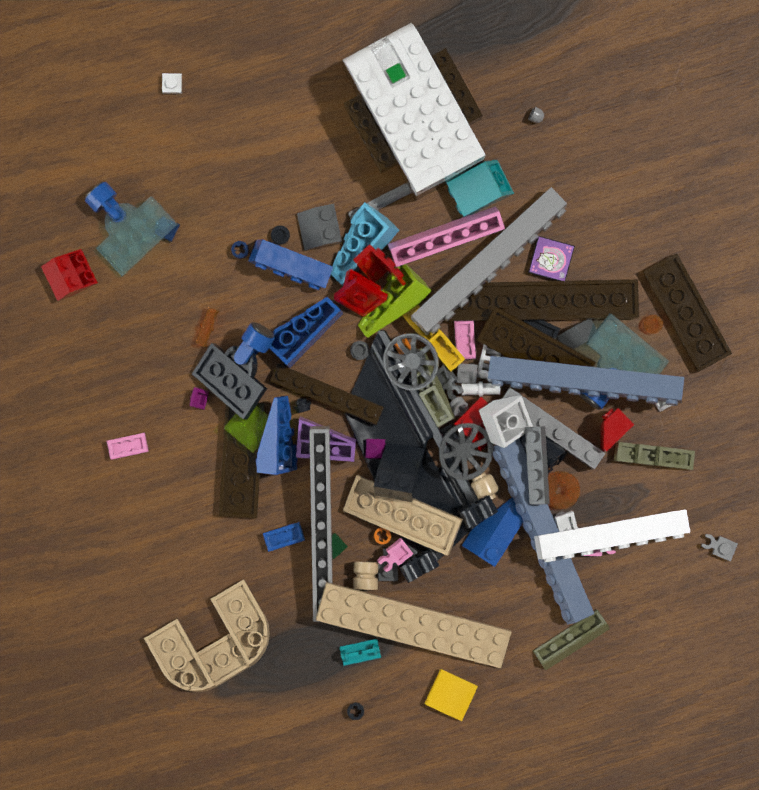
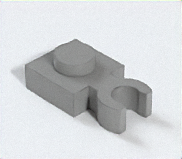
(722, 547)

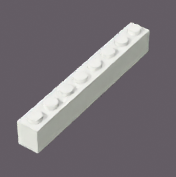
(612, 534)

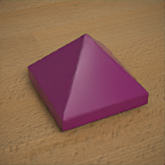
(198, 398)
(374, 448)

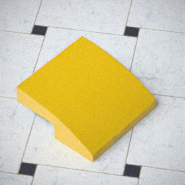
(451, 694)

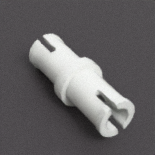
(480, 389)

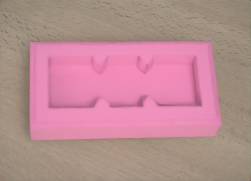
(465, 338)
(127, 446)

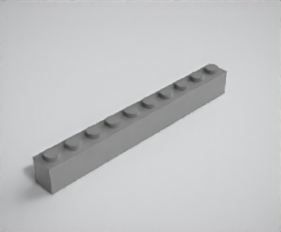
(489, 261)
(320, 512)

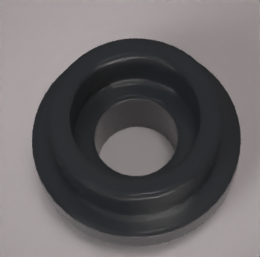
(301, 405)

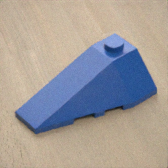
(276, 448)
(494, 534)

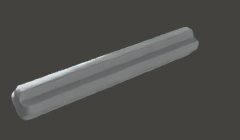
(385, 199)

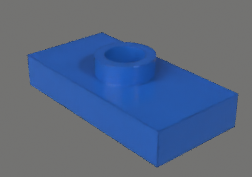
(283, 536)

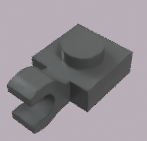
(391, 575)

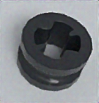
(351, 715)

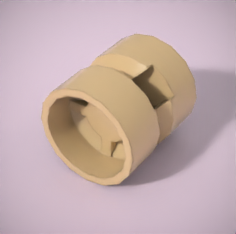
(365, 575)

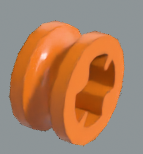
(376, 537)

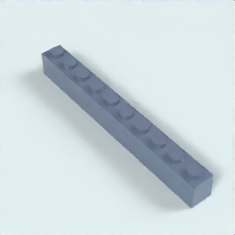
(586, 380)
(539, 521)

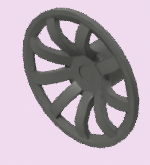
(412, 361)
(463, 450)

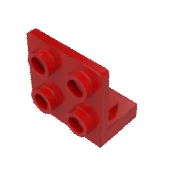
(374, 264)

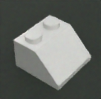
(505, 420)

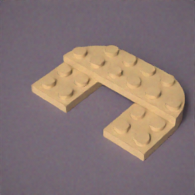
(223, 658)

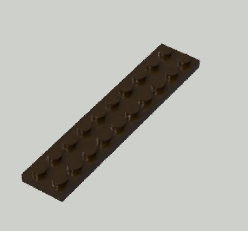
(554, 300)

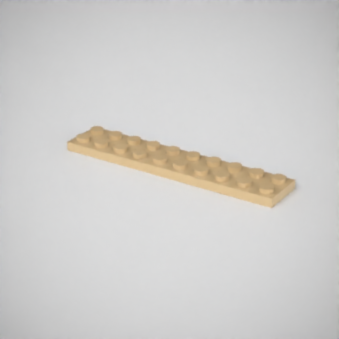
(413, 625)

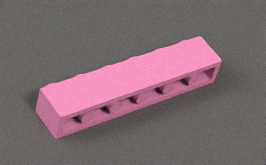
(446, 236)

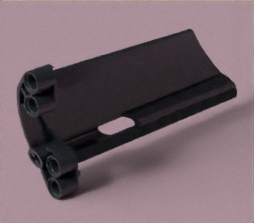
(409, 423)

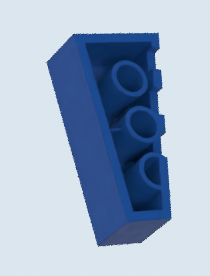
(290, 263)
(303, 331)

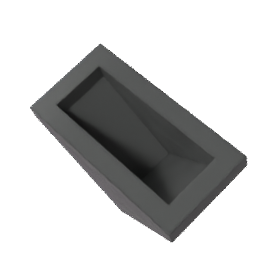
(578, 334)

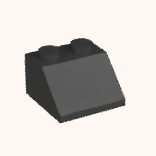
(319, 227)

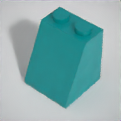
(479, 188)

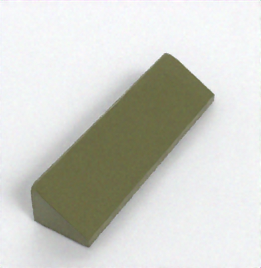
(571, 640)

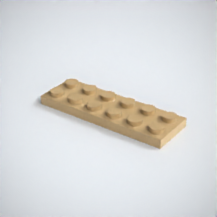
(408, 519)

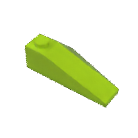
(398, 302)

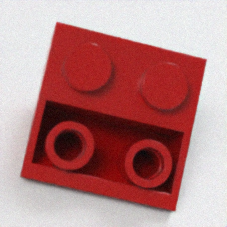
(69, 274)

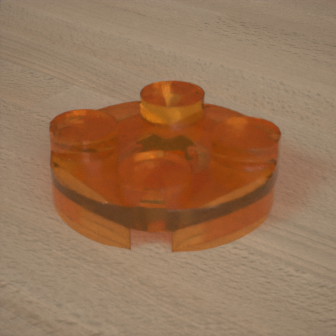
(571, 493)

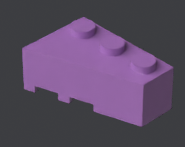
(341, 446)

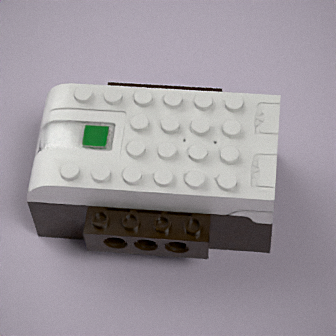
(413, 111)

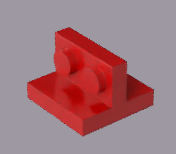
(360, 294)

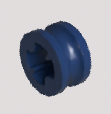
(241, 255)

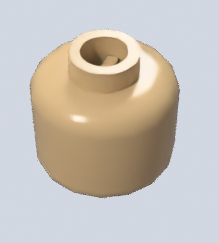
(484, 485)

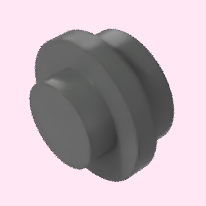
(359, 350)

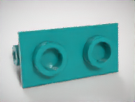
(360, 652)

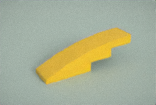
(445, 349)

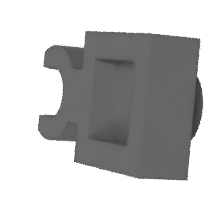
(448, 381)

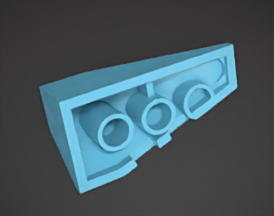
(367, 228)

